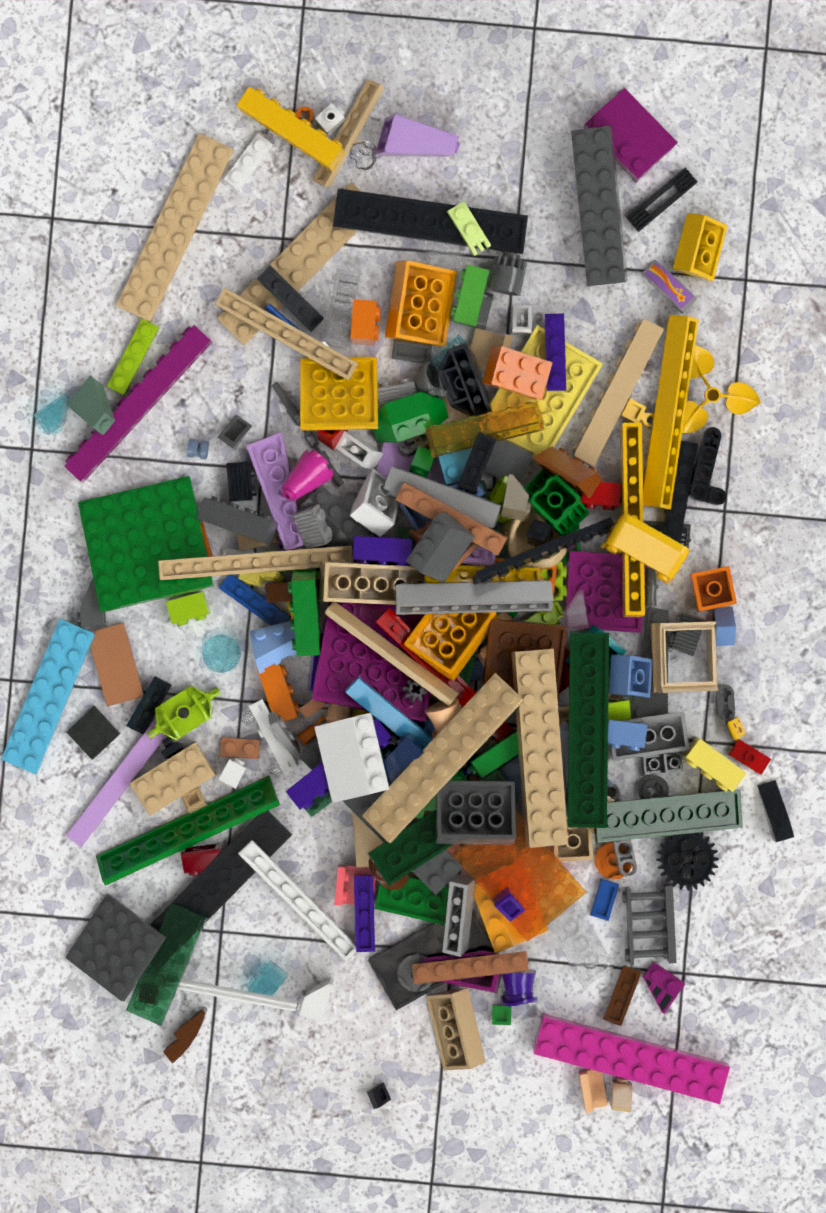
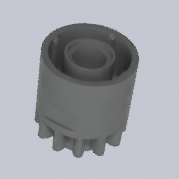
(507, 274)

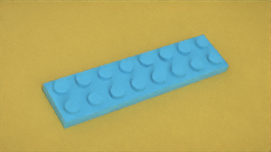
(48, 696)

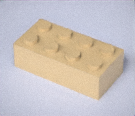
(173, 778)

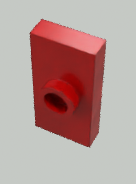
(749, 756)

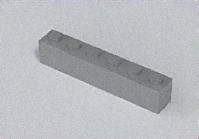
(469, 504)

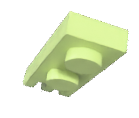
(468, 227)

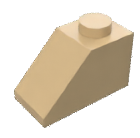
(621, 1095)

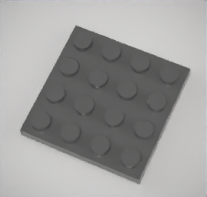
(115, 947)

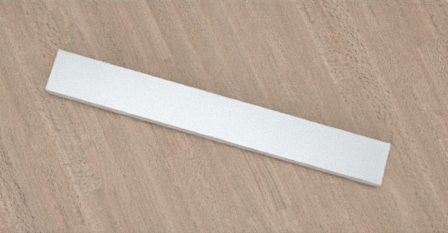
(298, 900)

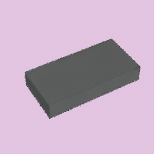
(411, 351)

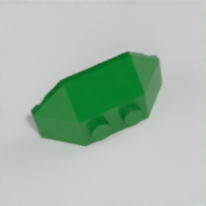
(409, 417)

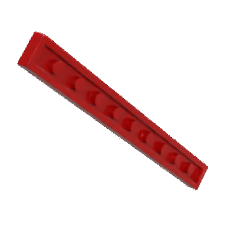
(399, 633)

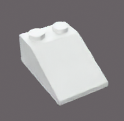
(374, 506)

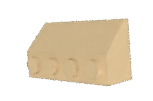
(455, 1029)

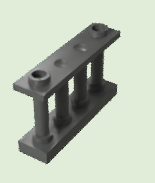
(666, 914)

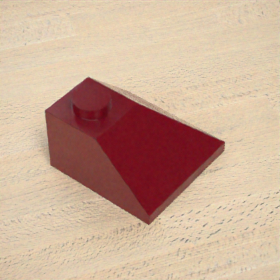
(198, 857)

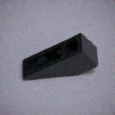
(775, 811)

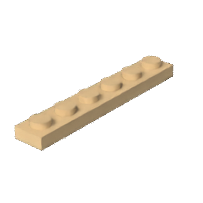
(351, 128)

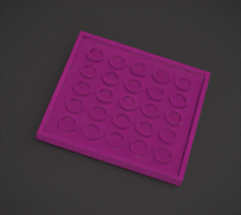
(347, 657)

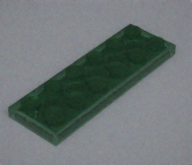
(164, 973)

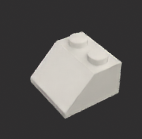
(315, 1001)

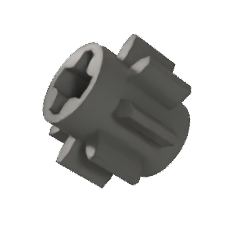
(417, 695)

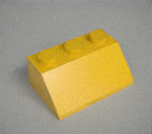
(700, 246)

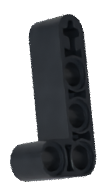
(708, 465)

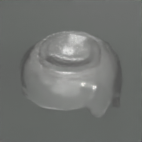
(364, 154)

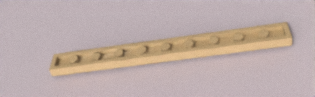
(253, 562)

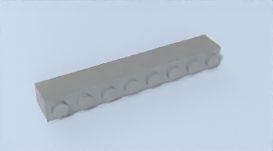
(473, 598)

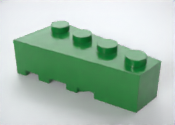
(305, 613)

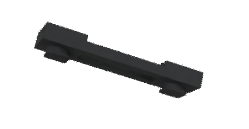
(682, 181)

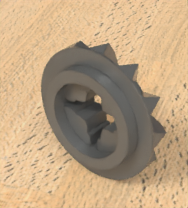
(650, 781)

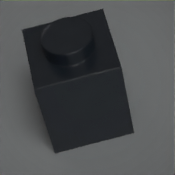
(539, 533)

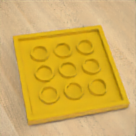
(335, 402)

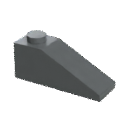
(89, 611)

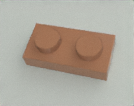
(240, 748)

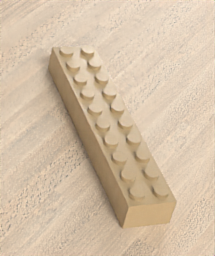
(540, 748)

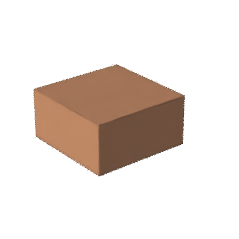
(311, 707)

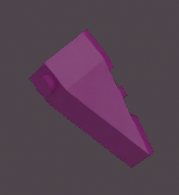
(483, 983)

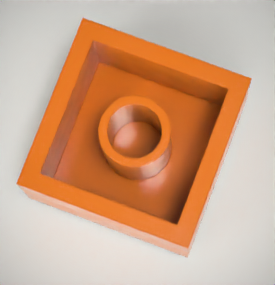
(713, 588)

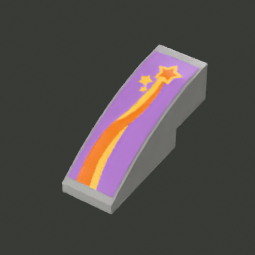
(669, 286)

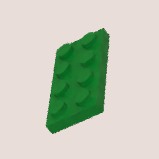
(414, 901)

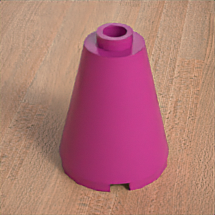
(307, 475)

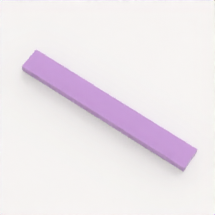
(115, 787)

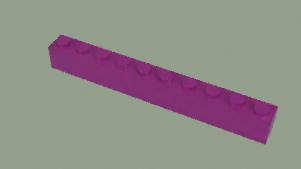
(139, 402)

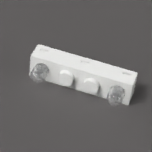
(259, 712)

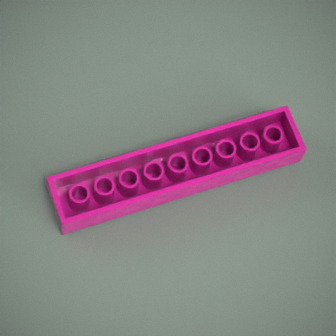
(631, 1058)

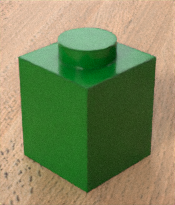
(422, 462)

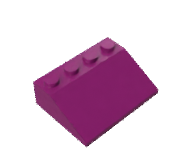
(636, 134)

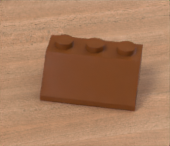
(569, 469)

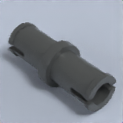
(650, 587)

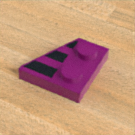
(662, 985)

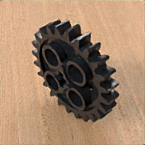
(700, 871)

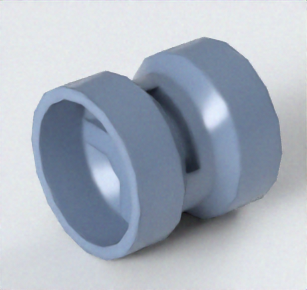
(193, 448)

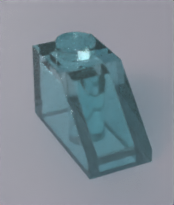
(53, 415)

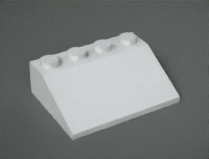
(352, 757)

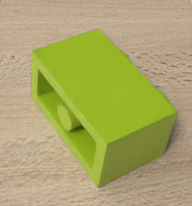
(187, 608)

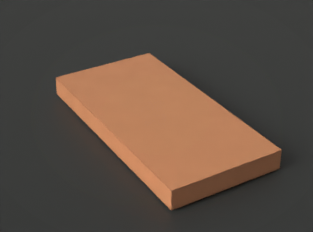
(116, 665)

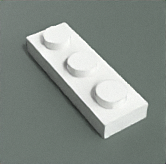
(248, 162)

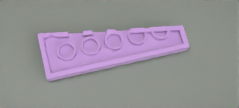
(272, 469)

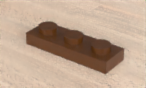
(622, 995)

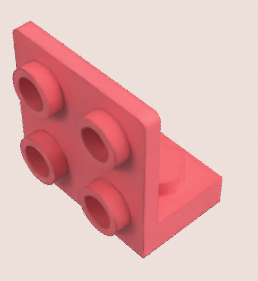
(345, 883)

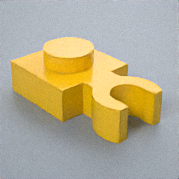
(635, 412)

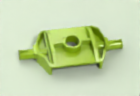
(167, 713)

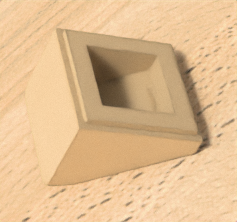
(194, 800)

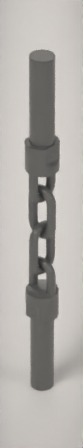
(293, 412)

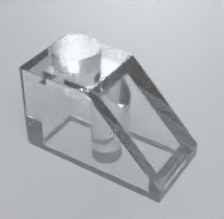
(575, 613)

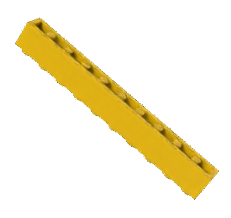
(670, 411)
(632, 504)

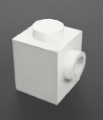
(330, 119)
(233, 772)

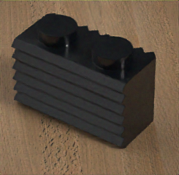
(240, 481)

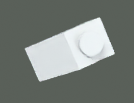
(359, 450)

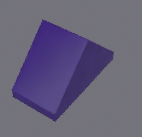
(508, 904)

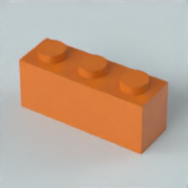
(279, 692)

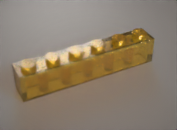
(499, 424)

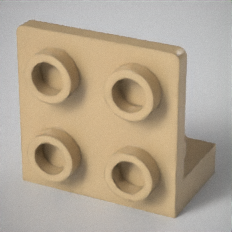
(483, 342)

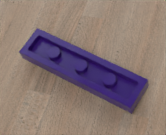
(555, 351)
(364, 913)

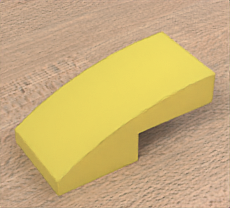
(259, 578)

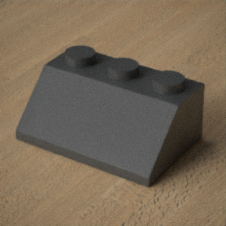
(440, 547)

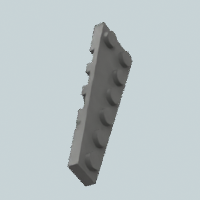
(658, 702)

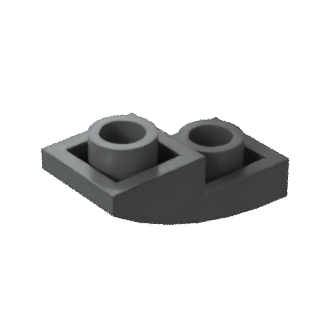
(662, 763)

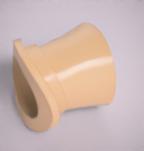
(441, 715)

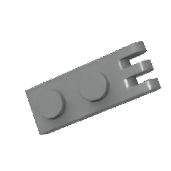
(286, 736)

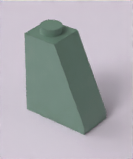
(93, 405)

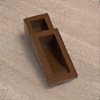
(185, 1035)

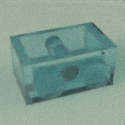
(268, 980)

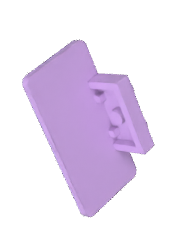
(392, 458)

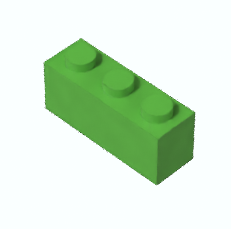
(470, 296)

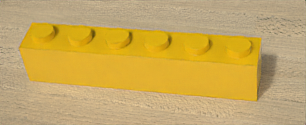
(290, 128)

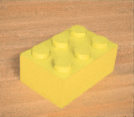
(713, 765)

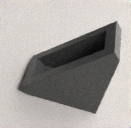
(235, 432)

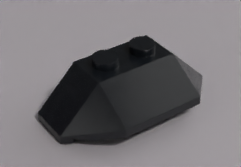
(463, 381)

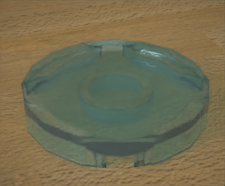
(221, 653)

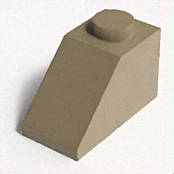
(515, 500)

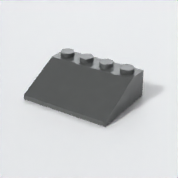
(337, 518)
(476, 813)

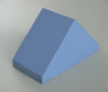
(725, 626)

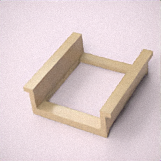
(658, 651)

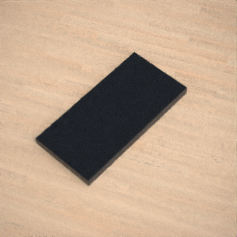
(426, 942)

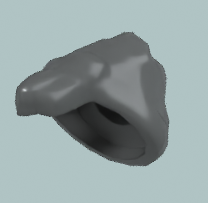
(428, 380)

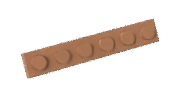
(430, 507)
(470, 967)

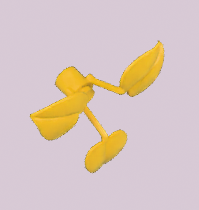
(740, 396)

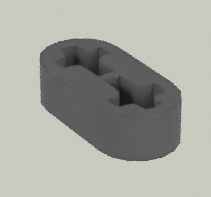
(484, 311)
(414, 442)
(730, 702)

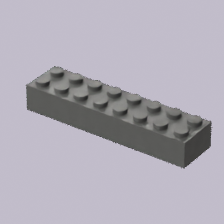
(599, 206)

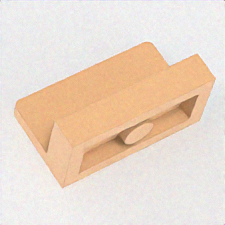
(592, 1089)

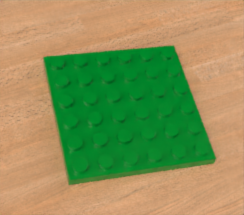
(133, 532)

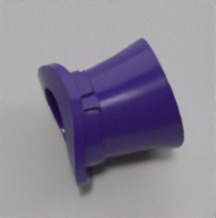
(518, 988)

